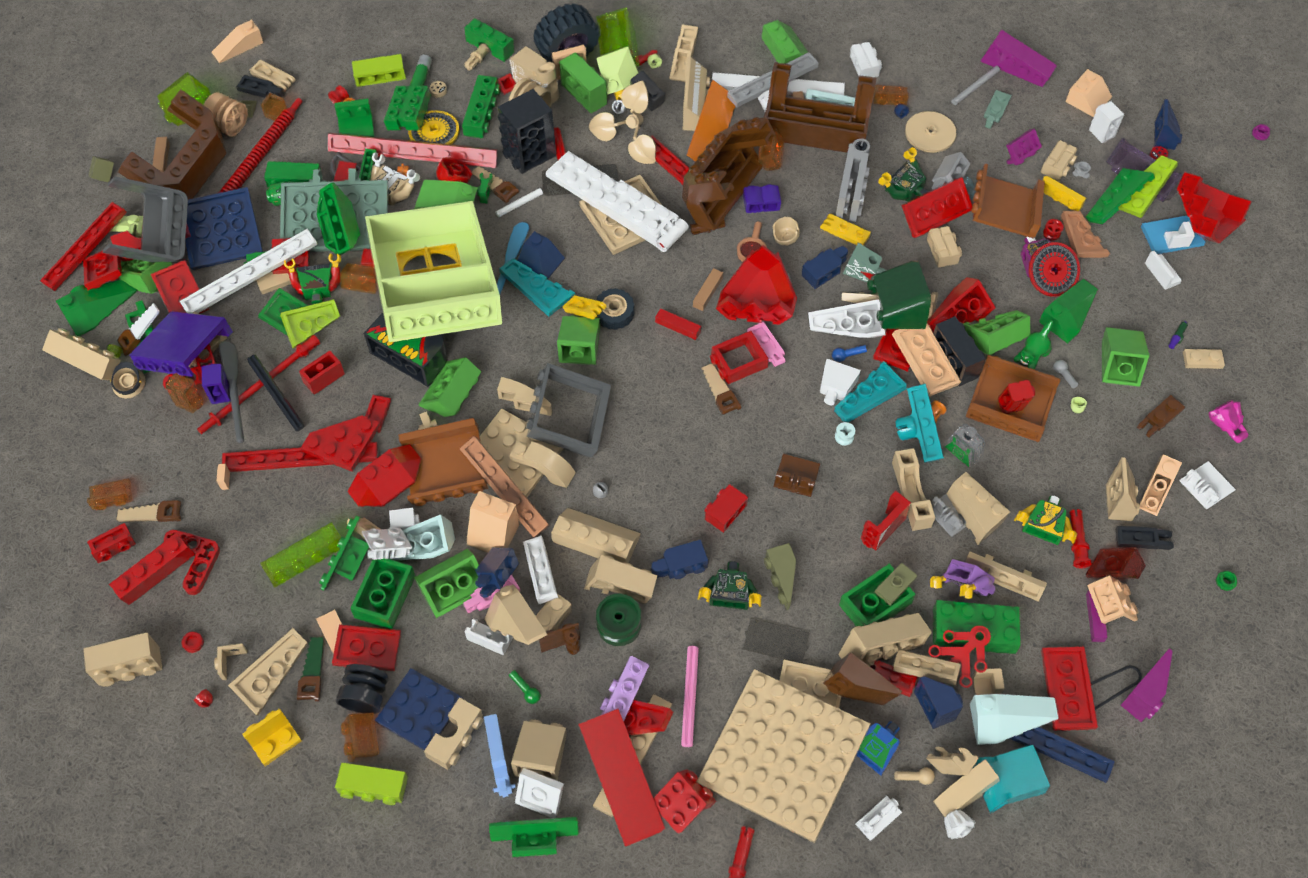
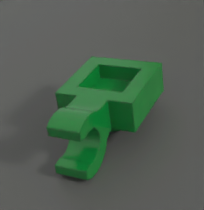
(484, 190)

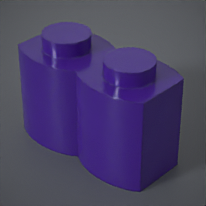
(761, 198)

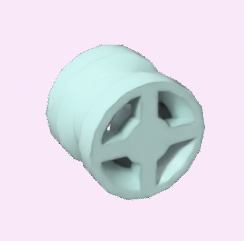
(840, 435)

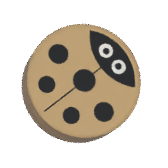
(438, 89)

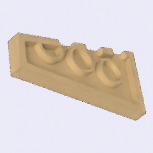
(265, 675)

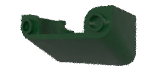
(902, 297)

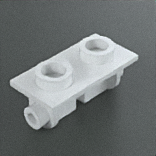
(879, 817)

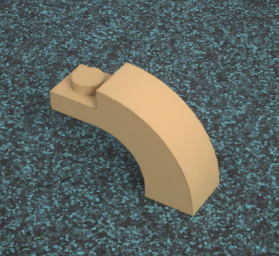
(544, 460)

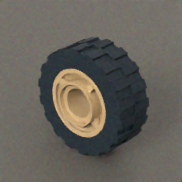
(622, 302)

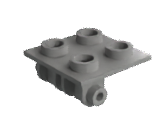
(947, 515)

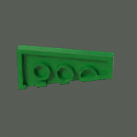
(1118, 193)

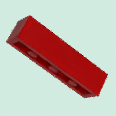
(678, 324)

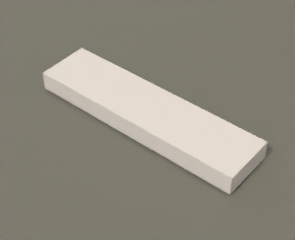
(540, 570)

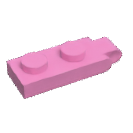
(768, 343)

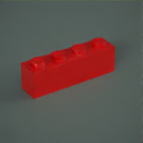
(152, 569)

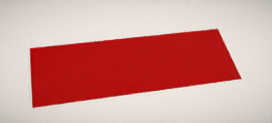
(621, 777)

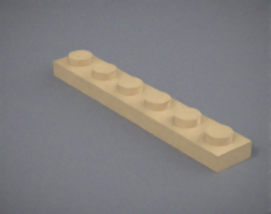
(641, 745)

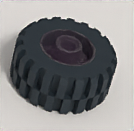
(565, 29)

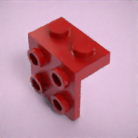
(683, 800)

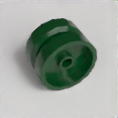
(618, 619)

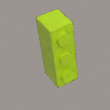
(378, 70)
(371, 783)

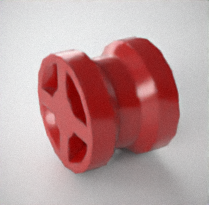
(338, 95)
(1056, 227)

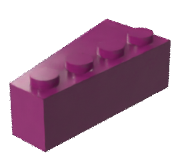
(1018, 59)

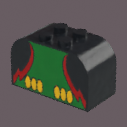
(416, 357)

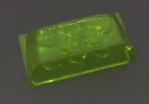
(617, 32)

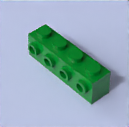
(480, 106)

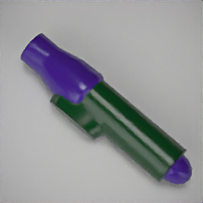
(1178, 336)

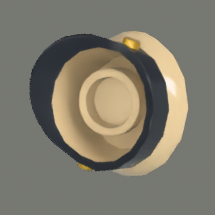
(127, 380)

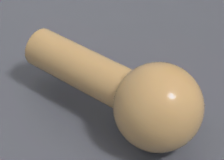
(924, 775)

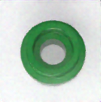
(1231, 577)

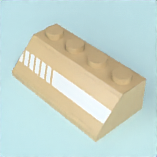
(694, 93)

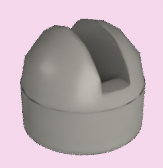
(615, 106)
(598, 492)

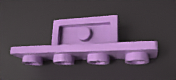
(625, 687)

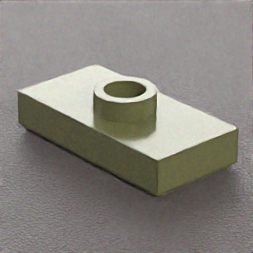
(896, 584)

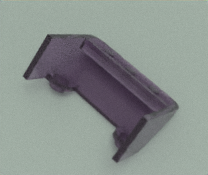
(1132, 158)

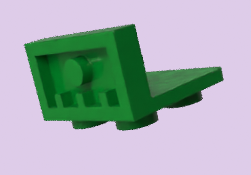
(355, 118)

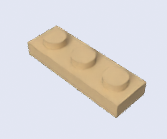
(927, 666)

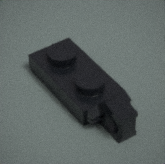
(258, 87)

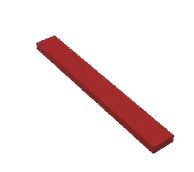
(282, 459)

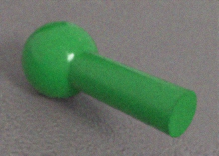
(531, 694)

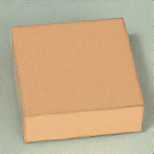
(223, 476)

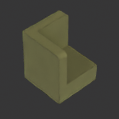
(100, 169)

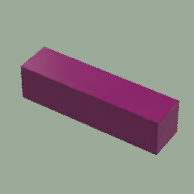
(1097, 628)

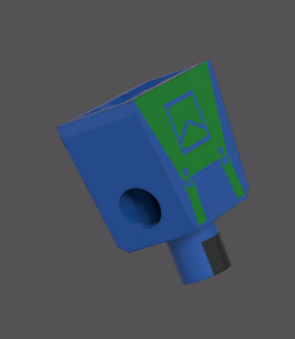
(879, 746)

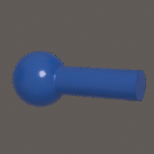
(840, 354)

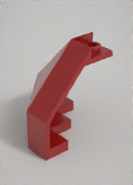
(1210, 210)
(759, 290)

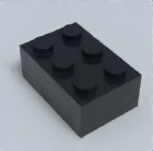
(960, 349)

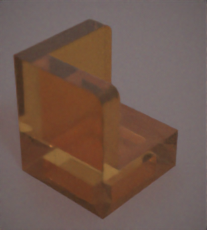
(273, 106)

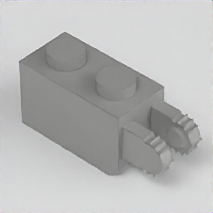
(950, 169)

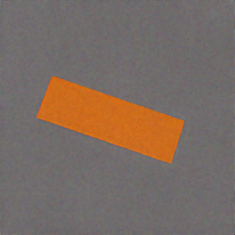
(713, 119)

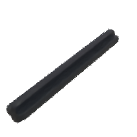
(275, 392)

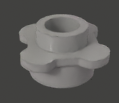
(1082, 166)

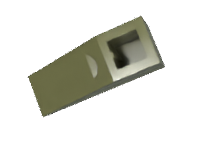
(782, 566)

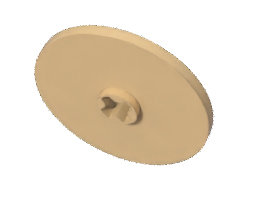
(919, 136)

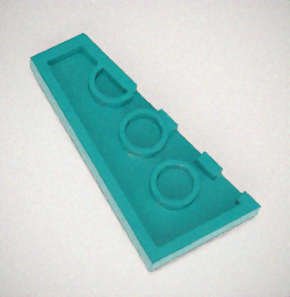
(536, 287)
(872, 392)

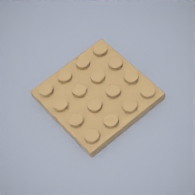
(613, 233)
(501, 438)

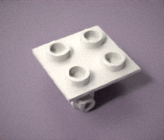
(1207, 485)
(385, 542)

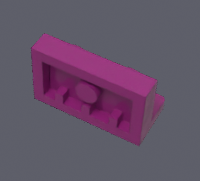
(1023, 147)

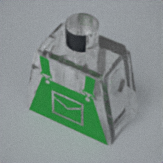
(966, 445)

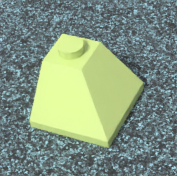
(617, 69)

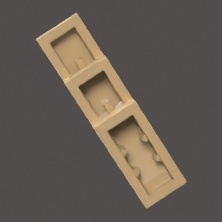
(684, 49)

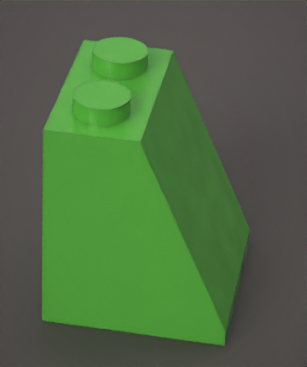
(578, 340)
(1124, 356)

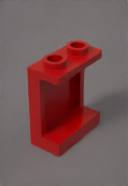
(897, 511)

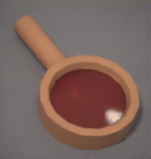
(750, 243)

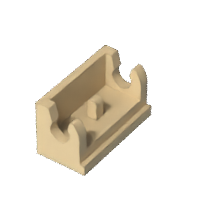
(953, 762)

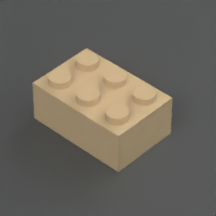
(122, 659)

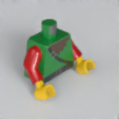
(315, 281)

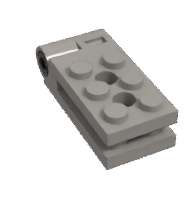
(856, 170)

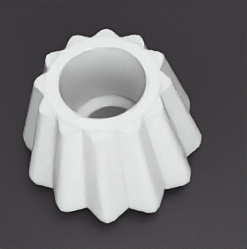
(958, 824)

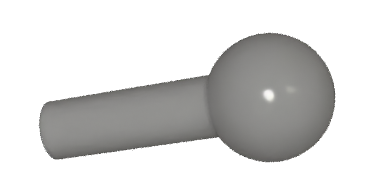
(1061, 367)

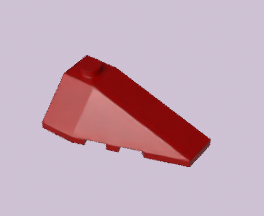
(966, 302)

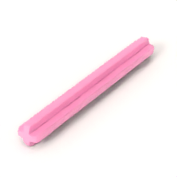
(690, 696)

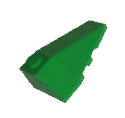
(89, 307)
(1070, 310)

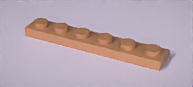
(504, 486)

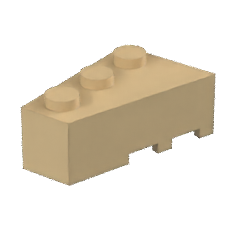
(977, 506)
(621, 578)

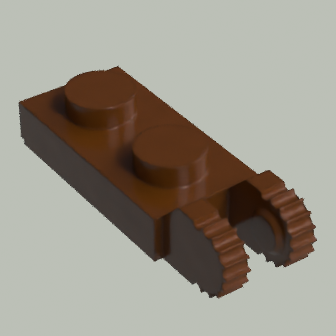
(1162, 415)

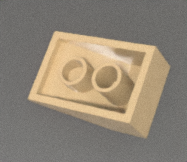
(1122, 493)

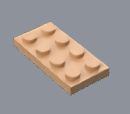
(927, 359)

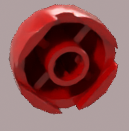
(450, 170)

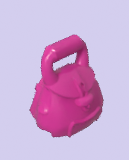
(1229, 418)

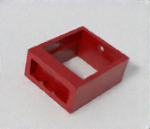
(760, 358)

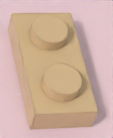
(1203, 358)

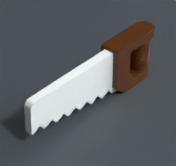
(136, 331)

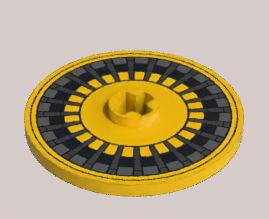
(446, 127)

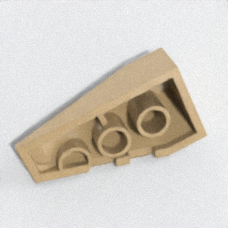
(513, 616)

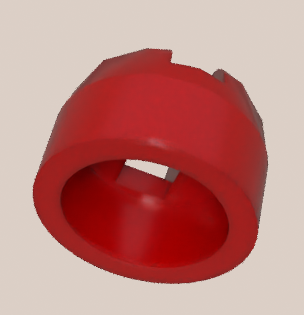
(204, 698)

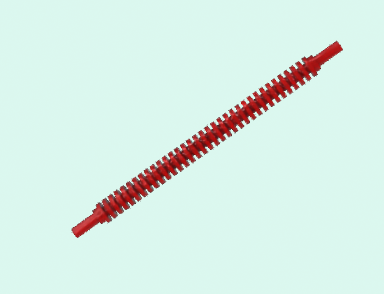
(261, 148)

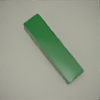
(367, 164)

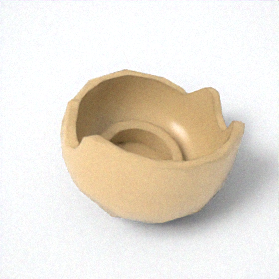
(786, 228)

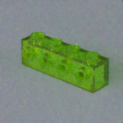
(302, 555)

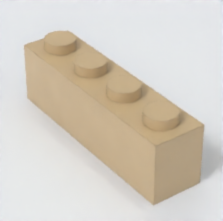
(81, 354)

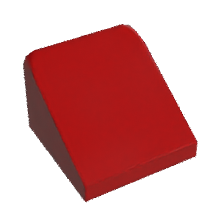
(507, 83)

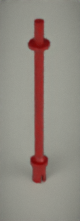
(301, 351)

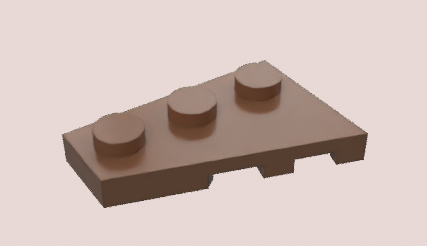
(1080, 236)

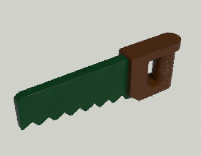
(312, 671)

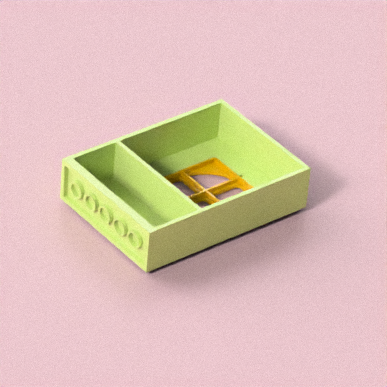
(436, 297)

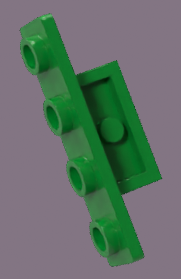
(348, 557)
(534, 836)

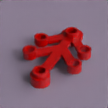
(962, 654)

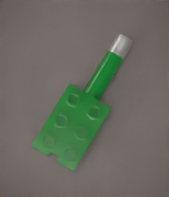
(410, 102)

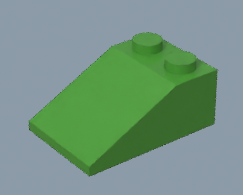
(440, 193)
(138, 274)

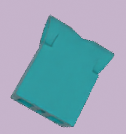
(1019, 777)

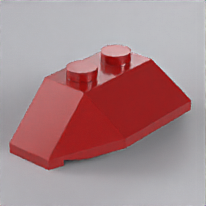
(385, 477)

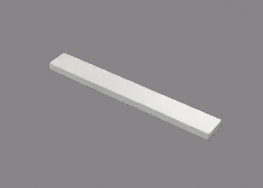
(733, 81)
(249, 272)

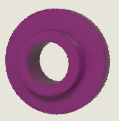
(1261, 132)

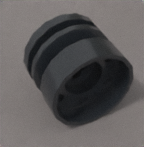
(362, 689)

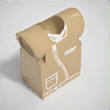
(535, 68)

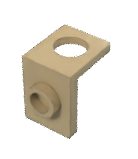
(221, 660)

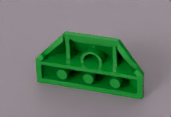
(337, 219)

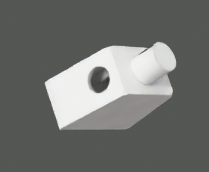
(838, 381)

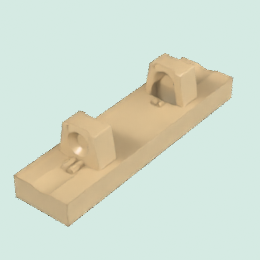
(1008, 577)

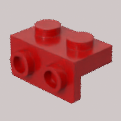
(111, 543)

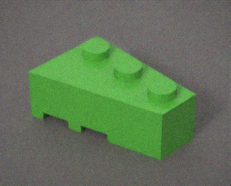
(999, 332)

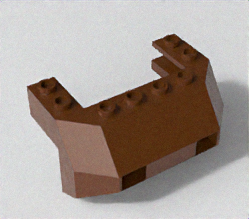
(818, 122)
(194, 161)
(724, 171)

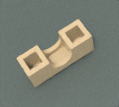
(446, 750)

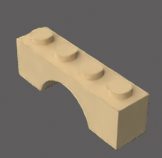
(907, 474)

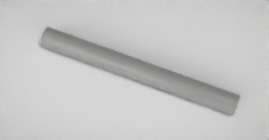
(975, 85)

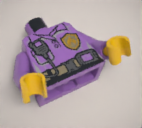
(968, 577)

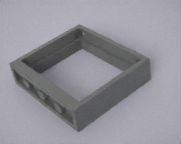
(580, 382)

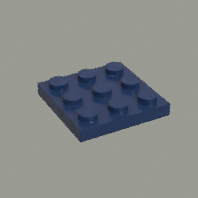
(418, 709)

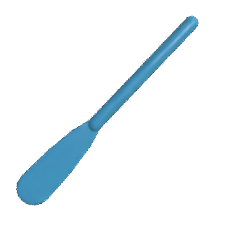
(514, 245)

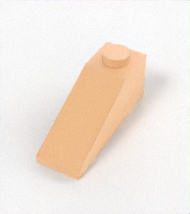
(238, 41)

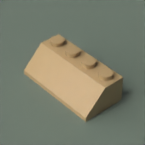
(594, 536)

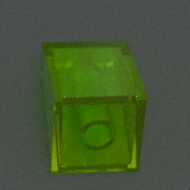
(189, 85)

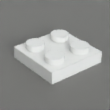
(539, 793)

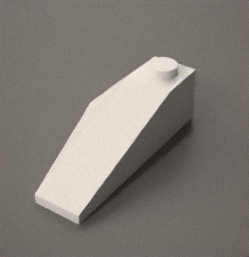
(849, 320)

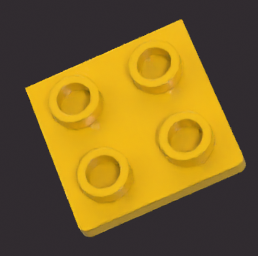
(271, 736)

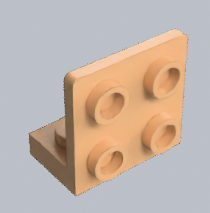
(1112, 600)

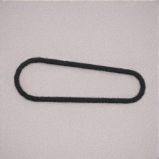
(1122, 691)

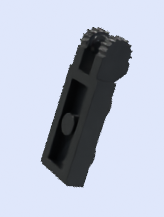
(1143, 537)

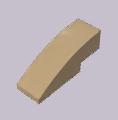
(521, 396)
(967, 789)

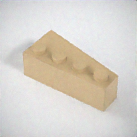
(886, 638)

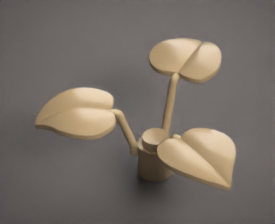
(603, 126)

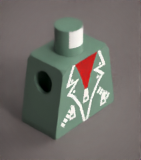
(863, 264)

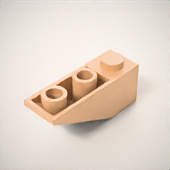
(1159, 484)

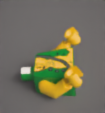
(1047, 521)

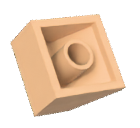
(1089, 93)

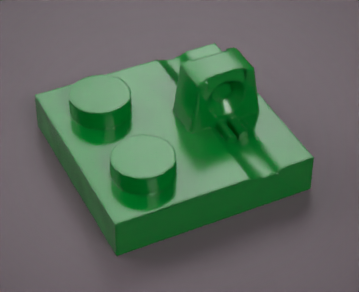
(279, 303)

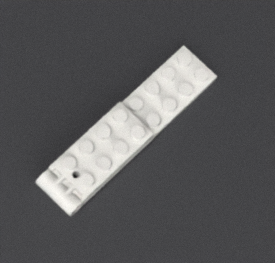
(618, 201)

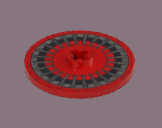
(1057, 256)

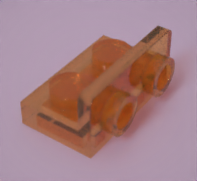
(890, 95)
(358, 278)
(110, 494)
(360, 736)

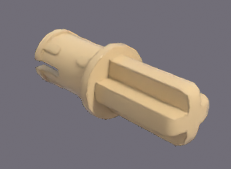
(476, 57)

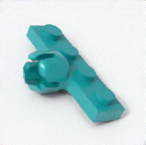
(921, 424)

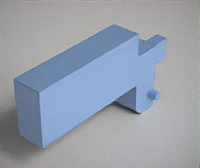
(498, 756)

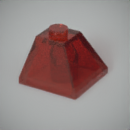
(1117, 563)

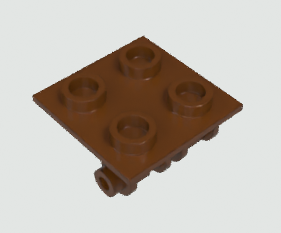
(796, 475)
(567, 635)

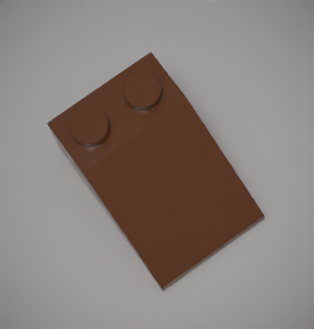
(860, 682)

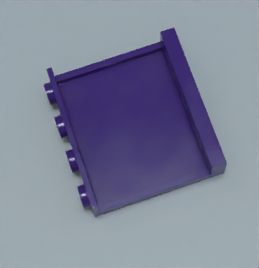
(178, 342)

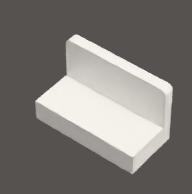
(1162, 270)

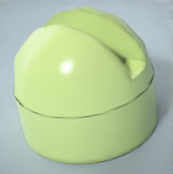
(656, 58)
(1078, 404)

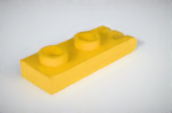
(1063, 194)
(845, 230)
(584, 307)

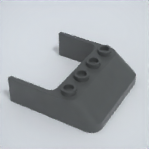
(162, 223)

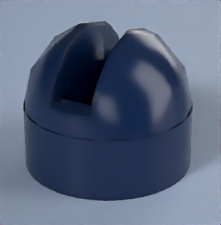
(901, 109)

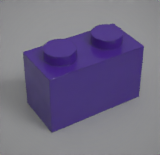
(215, 383)

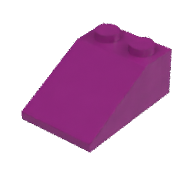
(1147, 696)

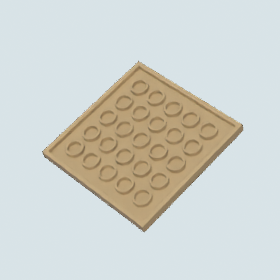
(784, 755)

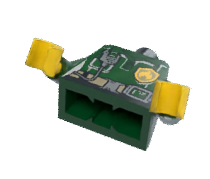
(907, 180)
(730, 589)

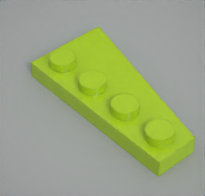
(1140, 201)

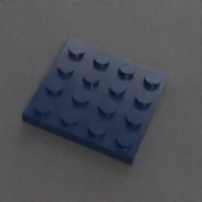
(221, 228)

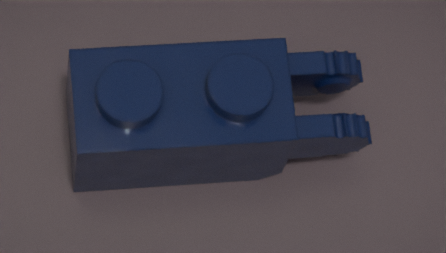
(824, 266)
(681, 561)
(495, 570)

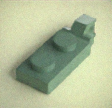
(996, 108)

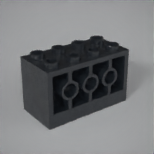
(527, 131)

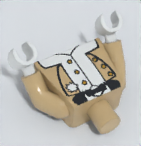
(398, 185)

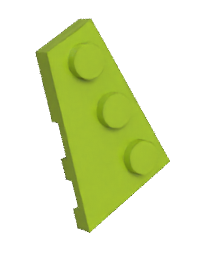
(308, 320)

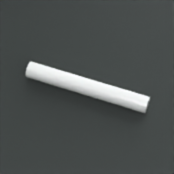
(519, 202)

